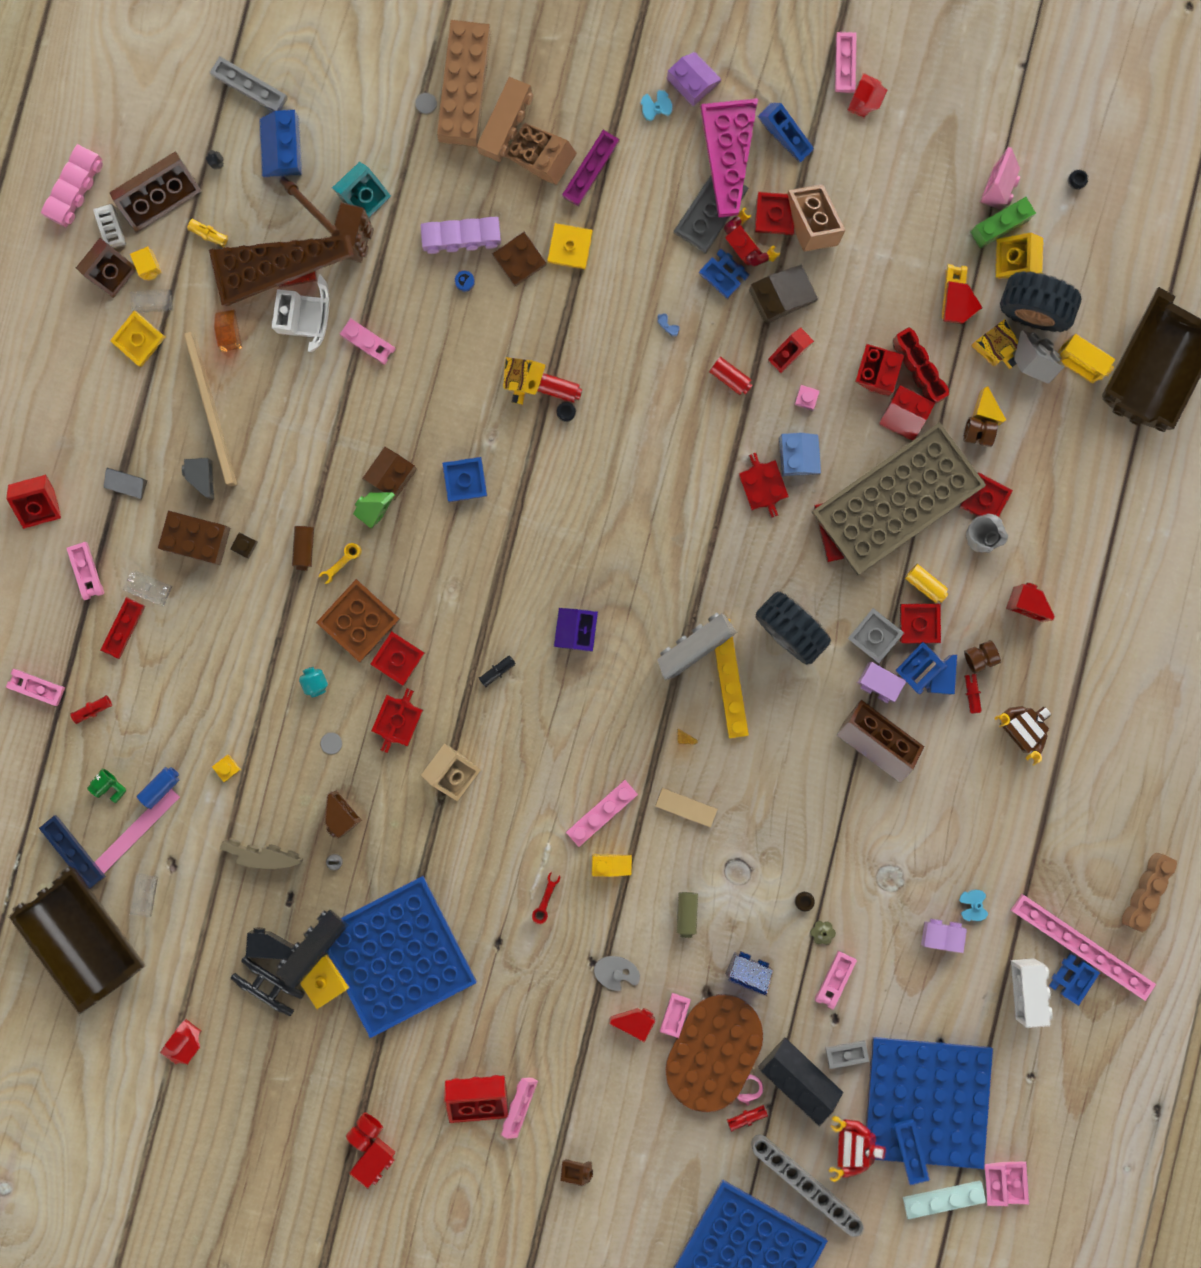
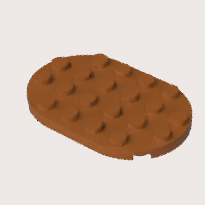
(714, 1053)

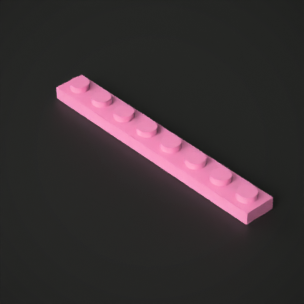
(1083, 947)

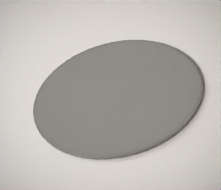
(426, 103)
(331, 743)

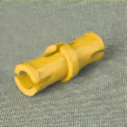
(207, 233)

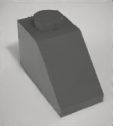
(200, 475)

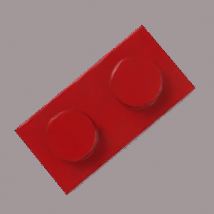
(372, 1162)

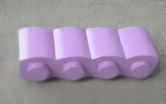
(460, 234)

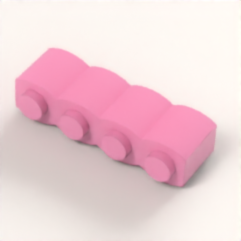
(71, 186)

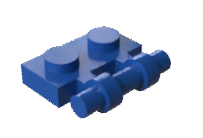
(719, 277)
(1079, 982)

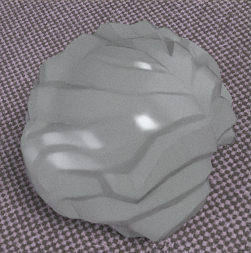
(986, 533)

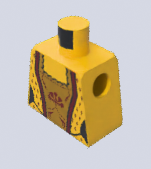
(998, 345)
(522, 377)

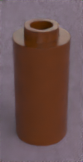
(302, 547)

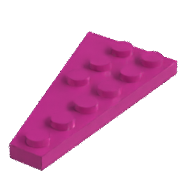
(728, 142)

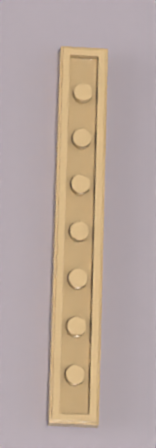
(210, 409)

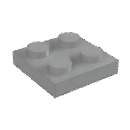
(876, 635)

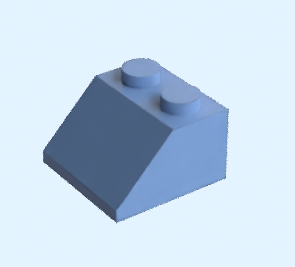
(799, 454)

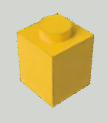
(146, 263)

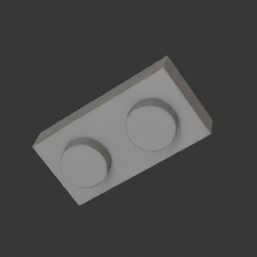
(847, 1054)

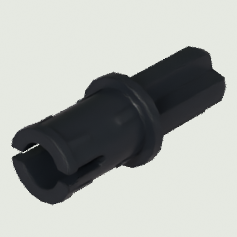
(497, 671)

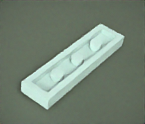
(944, 1199)

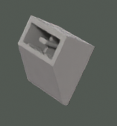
(1037, 357)

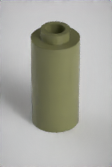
(687, 914)

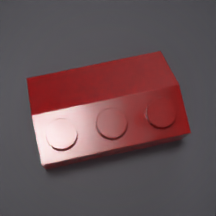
(476, 1099)

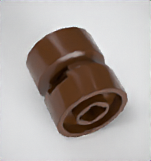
(980, 431)
(983, 656)

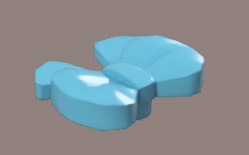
(662, 105)
(975, 898)

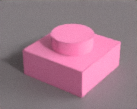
(807, 397)

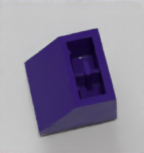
(575, 629)

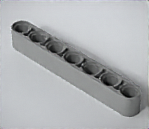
(812, 1193)

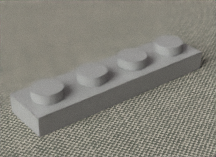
(248, 85)

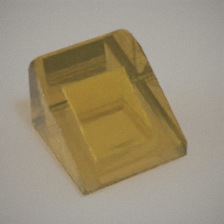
(684, 738)

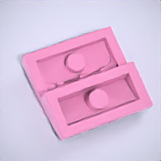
(1006, 1183)

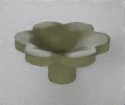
(819, 929)

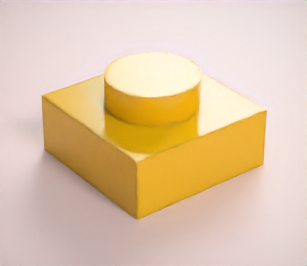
(226, 768)

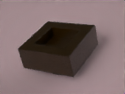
(243, 545)

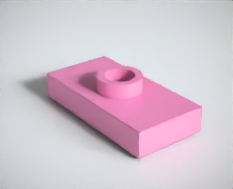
(675, 1015)

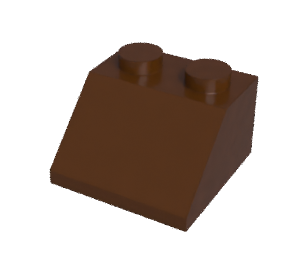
(106, 267)
(390, 472)
(339, 815)

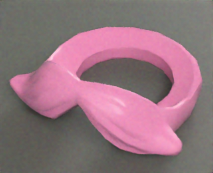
(746, 1098)

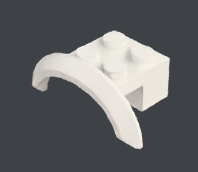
(302, 314)

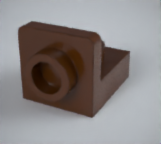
(576, 1172)

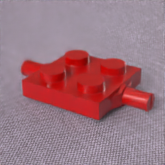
(763, 485)
(397, 720)

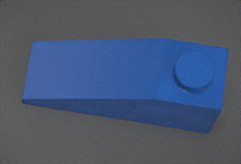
(785, 130)

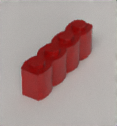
(917, 361)

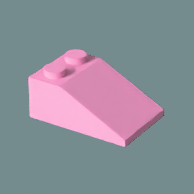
(1001, 181)

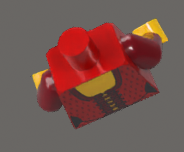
(743, 243)

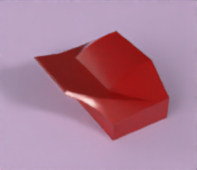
(867, 96)
(182, 1044)

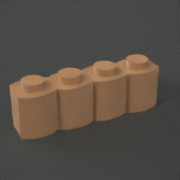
(1147, 897)

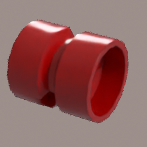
(362, 1134)

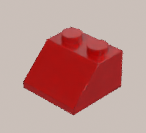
(906, 413)
(33, 501)
(1030, 602)

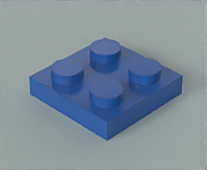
(464, 479)

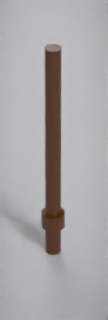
(292, 189)

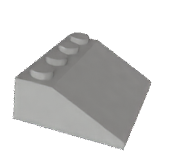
(696, 646)

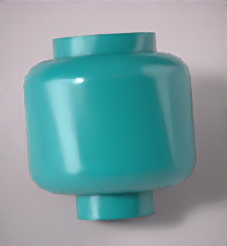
(313, 682)

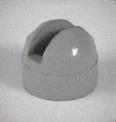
(334, 857)

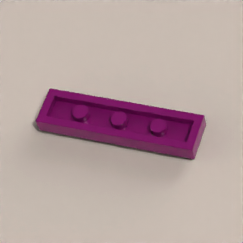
(590, 168)

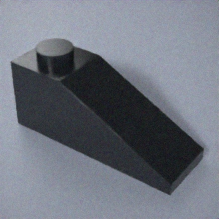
(267, 945)

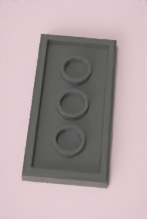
(701, 221)

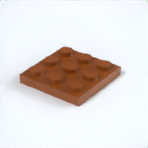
(358, 620)

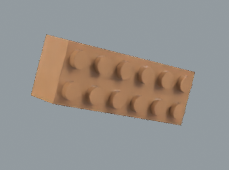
(464, 83)

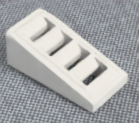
(107, 210)

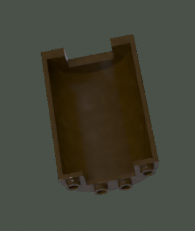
(1157, 366)
(76, 940)

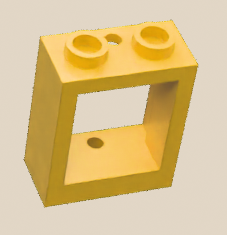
(1085, 359)

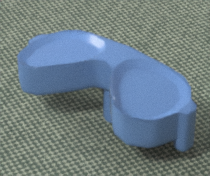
(662, 321)

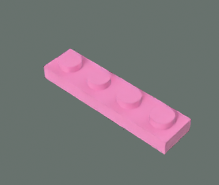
(601, 813)

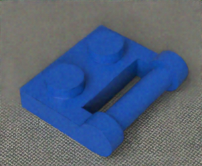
(917, 664)

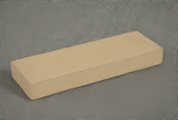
(686, 807)

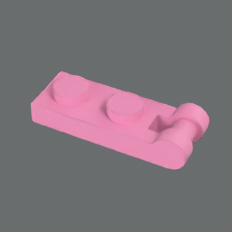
(367, 341)
(85, 570)
(35, 687)
(835, 979)

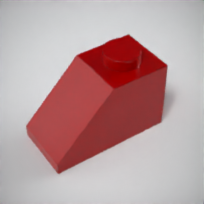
(790, 350)
(634, 1022)

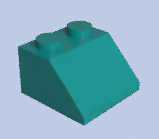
(362, 189)

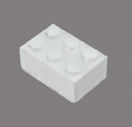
(1031, 992)

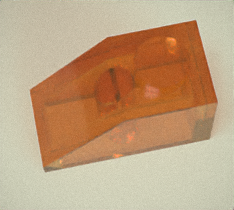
(227, 331)

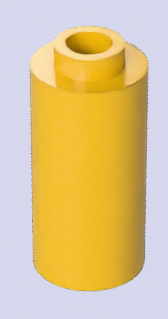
(927, 584)

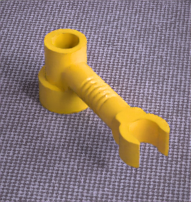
(344, 560)

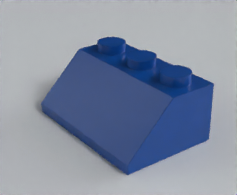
(280, 144)

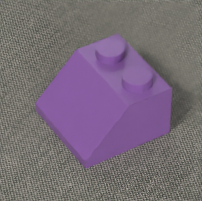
(692, 78)

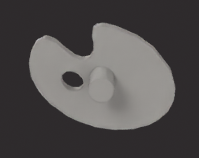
(610, 972)

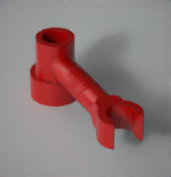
(545, 900)

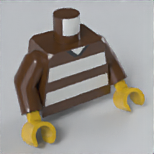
(1026, 729)

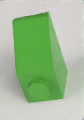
(373, 507)

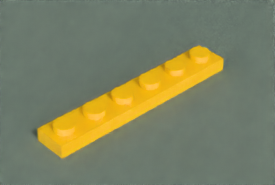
(731, 689)

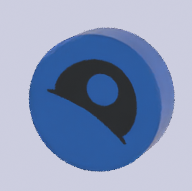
(464, 280)

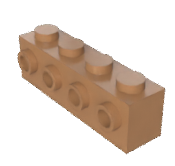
(505, 119)

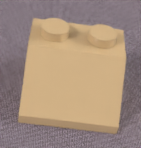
(450, 772)

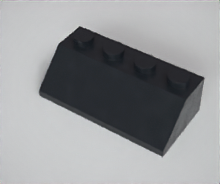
(312, 948)
(801, 1081)

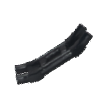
(254, 988)

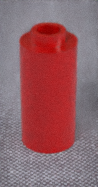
(731, 376)
(559, 388)

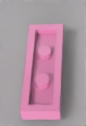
(845, 62)
(519, 1108)

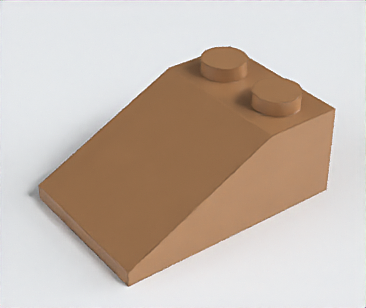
(815, 218)

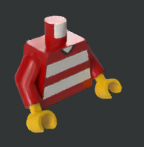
(855, 1148)

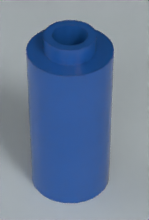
(158, 787)

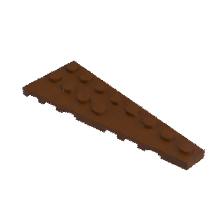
(260, 267)

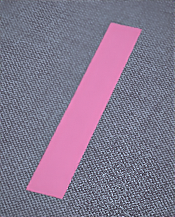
(135, 831)

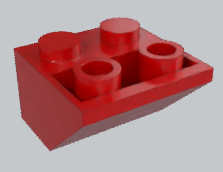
(879, 370)

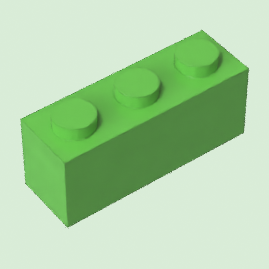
(1003, 222)

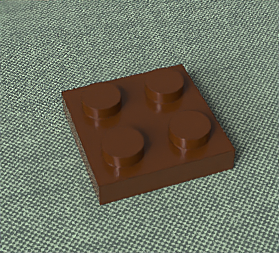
(519, 259)

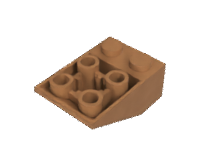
(541, 153)

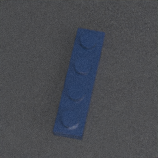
(71, 851)

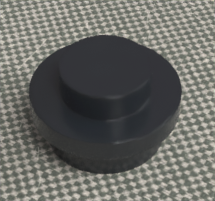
(214, 159)
(1078, 179)
(566, 411)

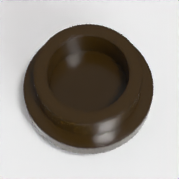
(804, 901)

